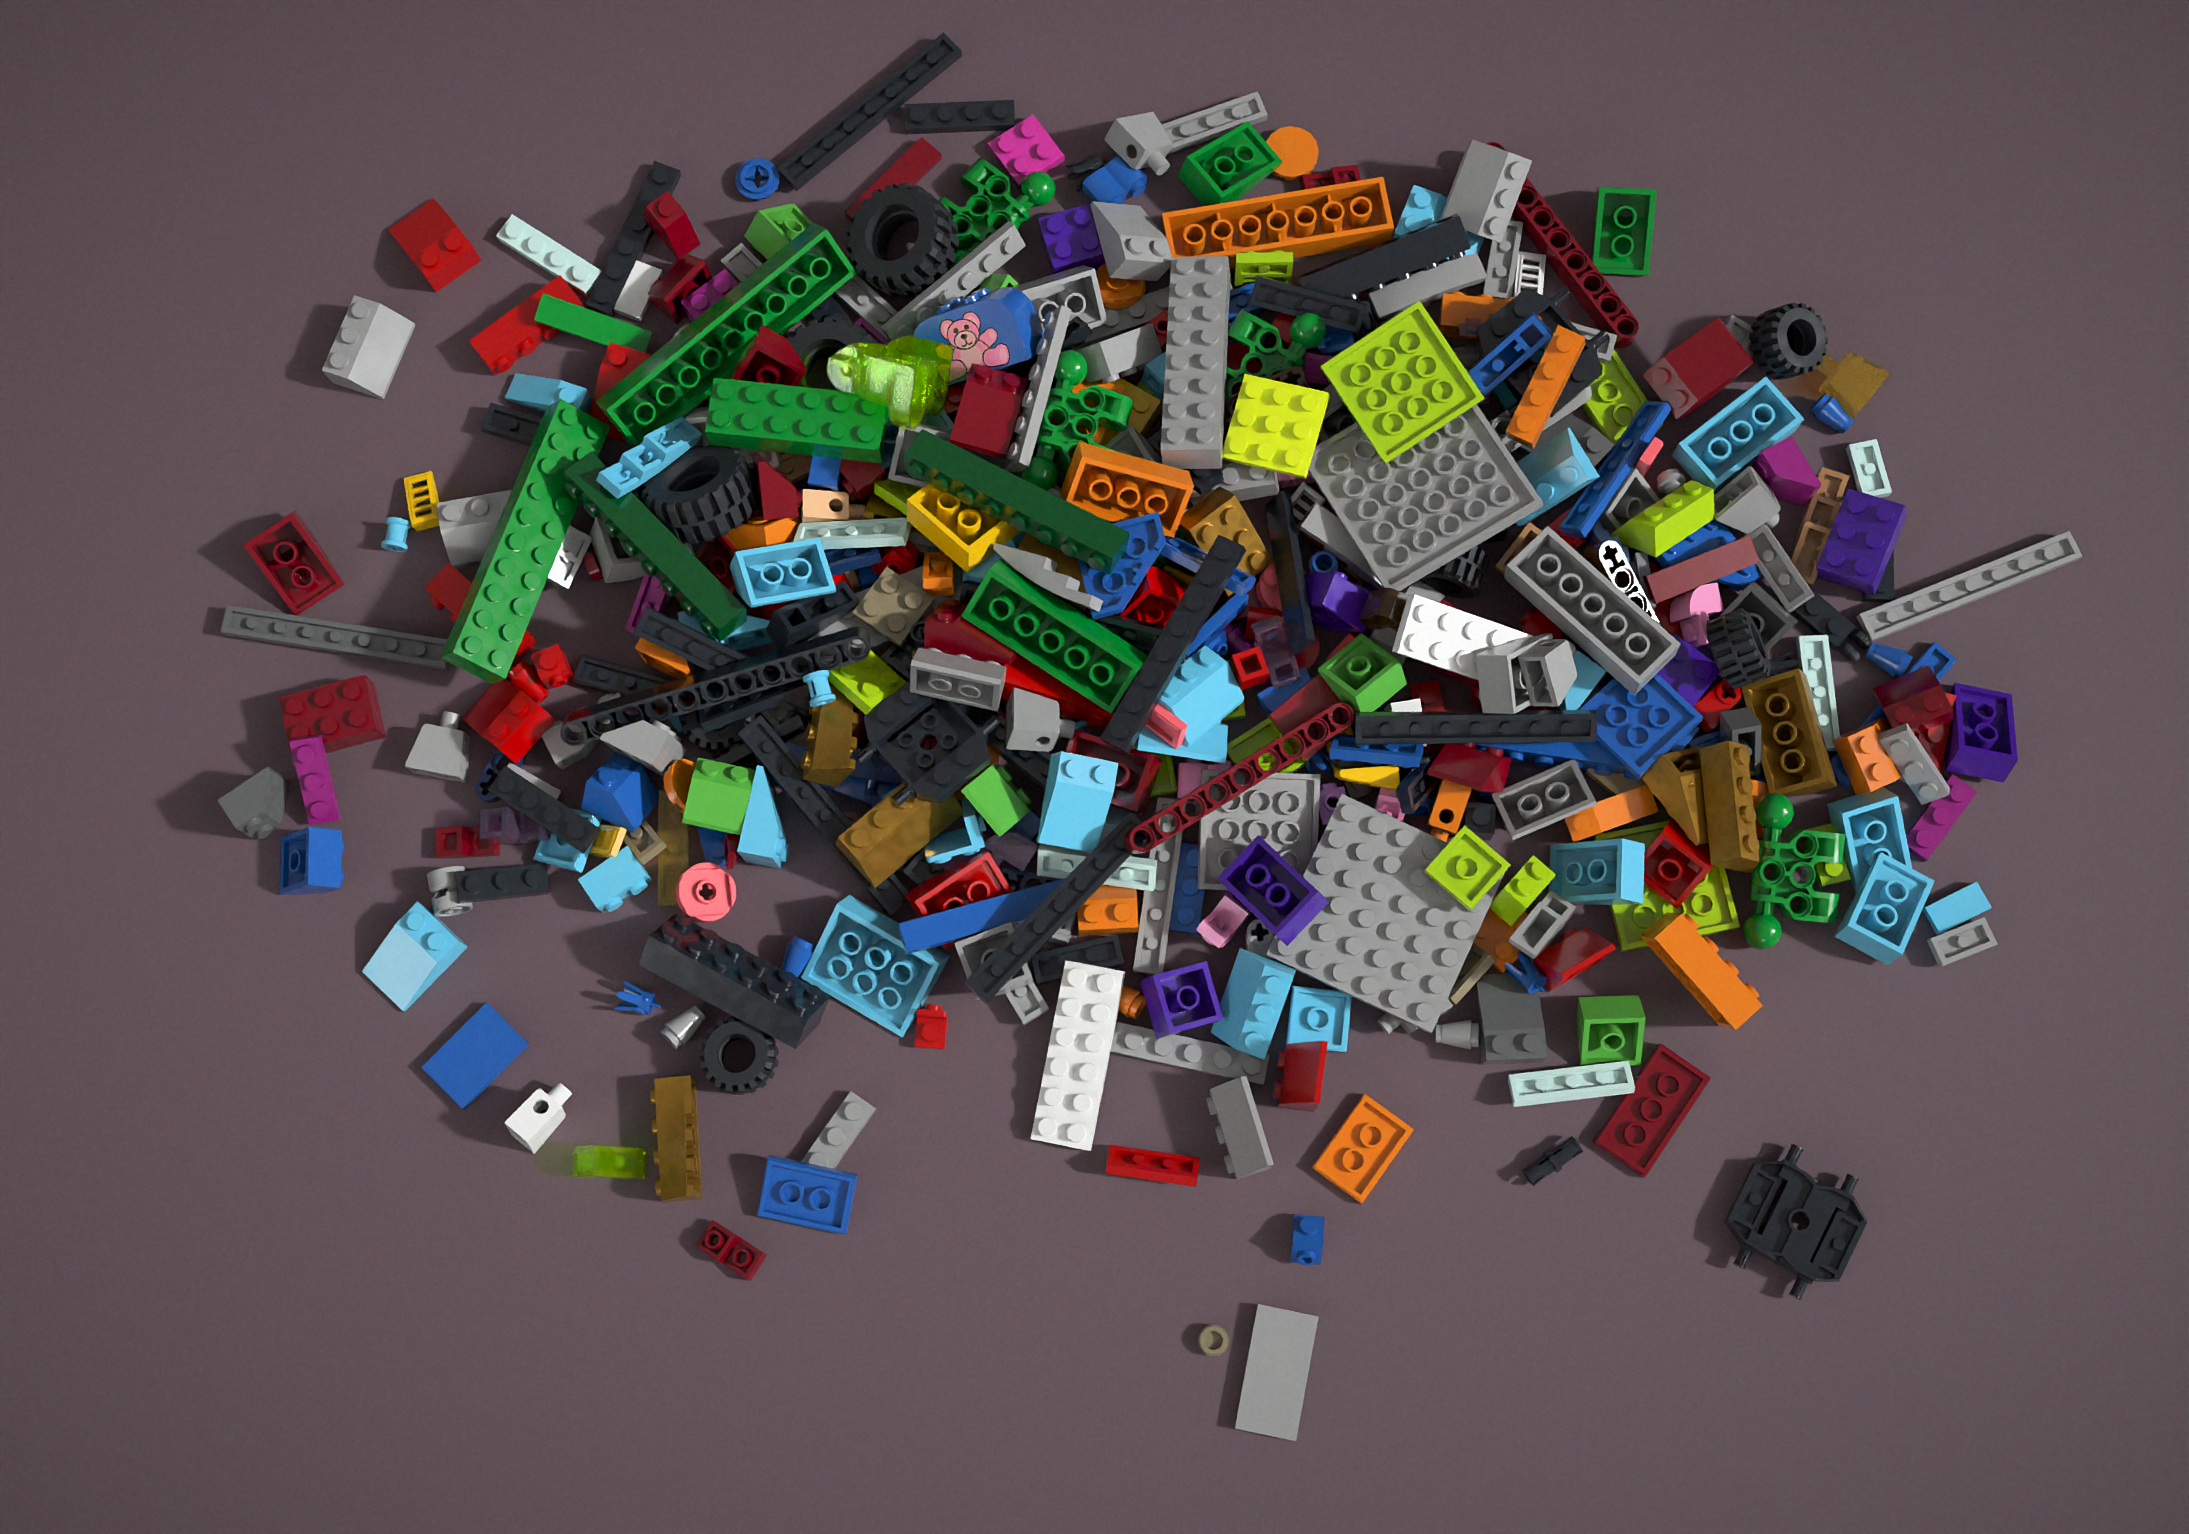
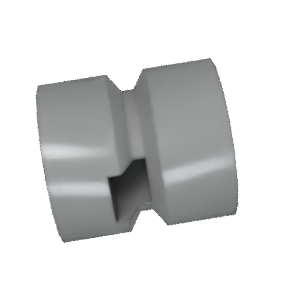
(444, 886)

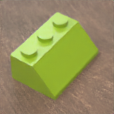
(1669, 519)

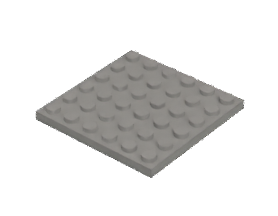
(1426, 501)
(1387, 924)

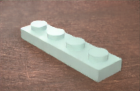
(548, 254)
(857, 533)
(1816, 663)
(1133, 873)
(1571, 1083)

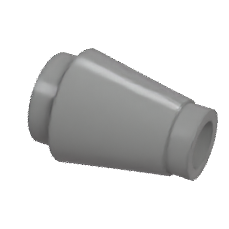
(682, 1027)
(1458, 1034)

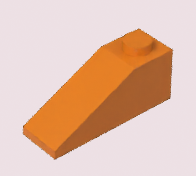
(1612, 813)

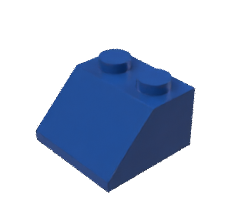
(620, 793)
(311, 861)

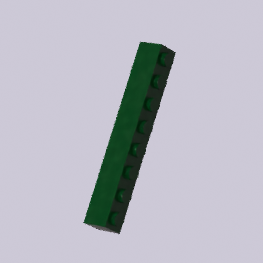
(1016, 501)
(657, 550)

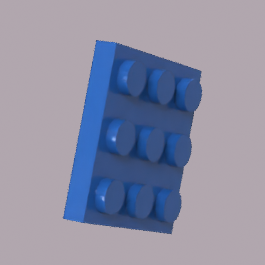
(1641, 725)

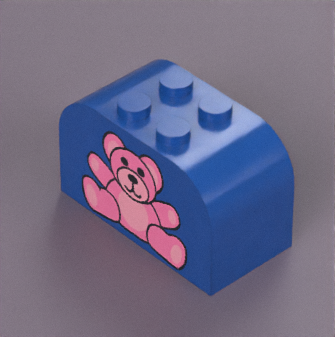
(985, 330)

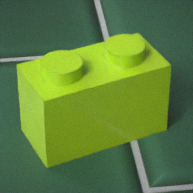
(1522, 890)

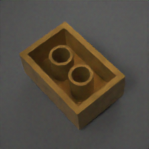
(1224, 516)

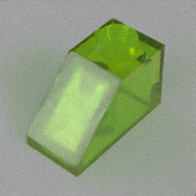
(609, 1162)

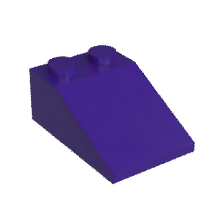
(1981, 734)

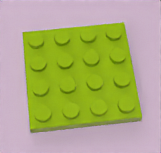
(1402, 382)
(1708, 904)

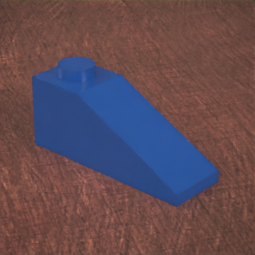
(1510, 353)

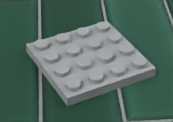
(1277, 809)

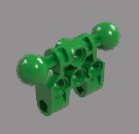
(983, 181)
(1248, 330)
(1111, 412)
(1762, 928)

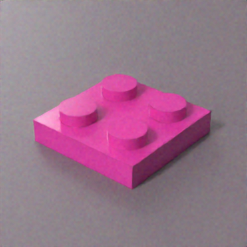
(1026, 150)

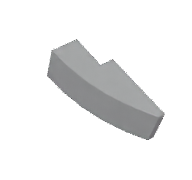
(1542, 925)

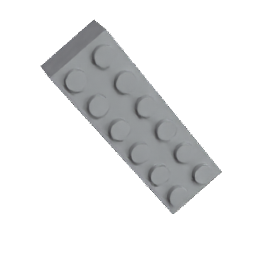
(1591, 610)

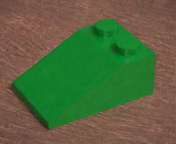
(1229, 166)
(1623, 230)

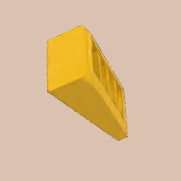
(428, 520)
(1371, 776)
(607, 841)

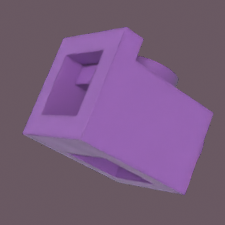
(1328, 792)

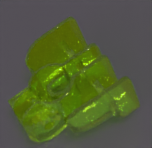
(904, 376)

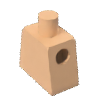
(828, 506)

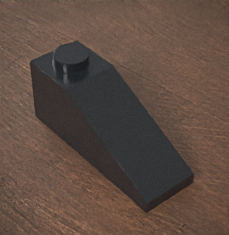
(810, 616)

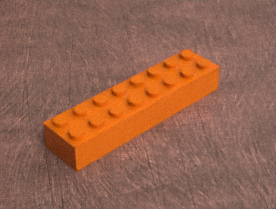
(1295, 222)

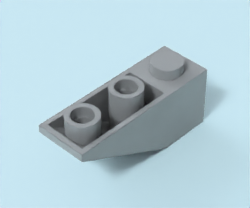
(564, 754)

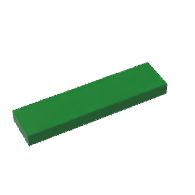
(590, 324)

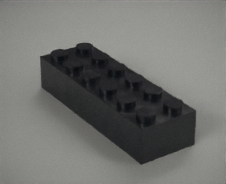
(734, 980)

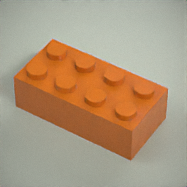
(1126, 486)
(1702, 970)

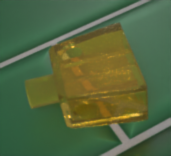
(1851, 381)

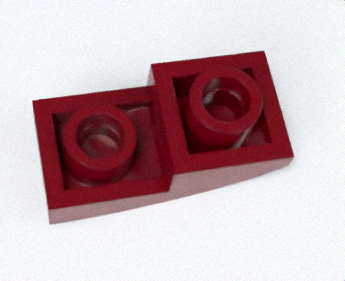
(731, 1250)

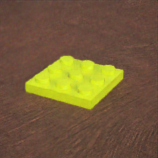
(1275, 426)

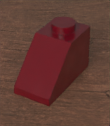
(671, 225)

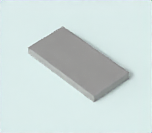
(1276, 1372)

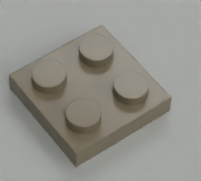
(893, 607)

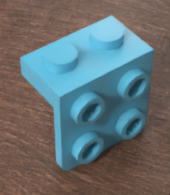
(959, 841)

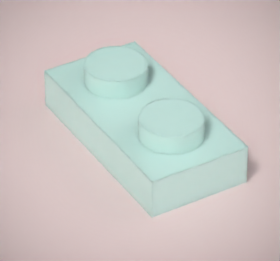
(1868, 468)

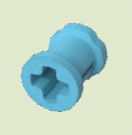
(396, 534)
(819, 688)

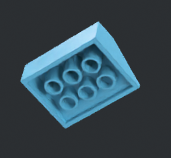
(868, 969)

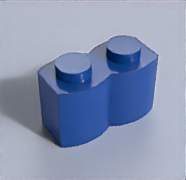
(1115, 183)

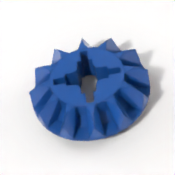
(747, 173)

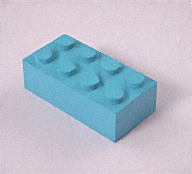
(1737, 435)

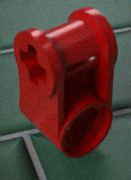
(1713, 703)

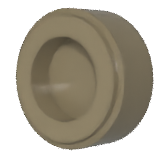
(1213, 1340)

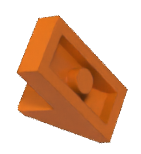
(938, 574)

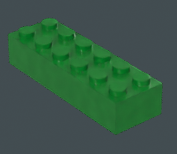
(795, 420)
(1054, 636)

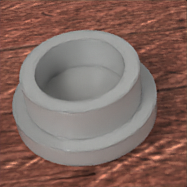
(1670, 481)

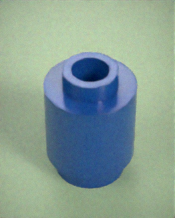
(1322, 561)

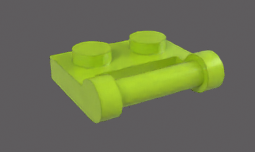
(1272, 265)

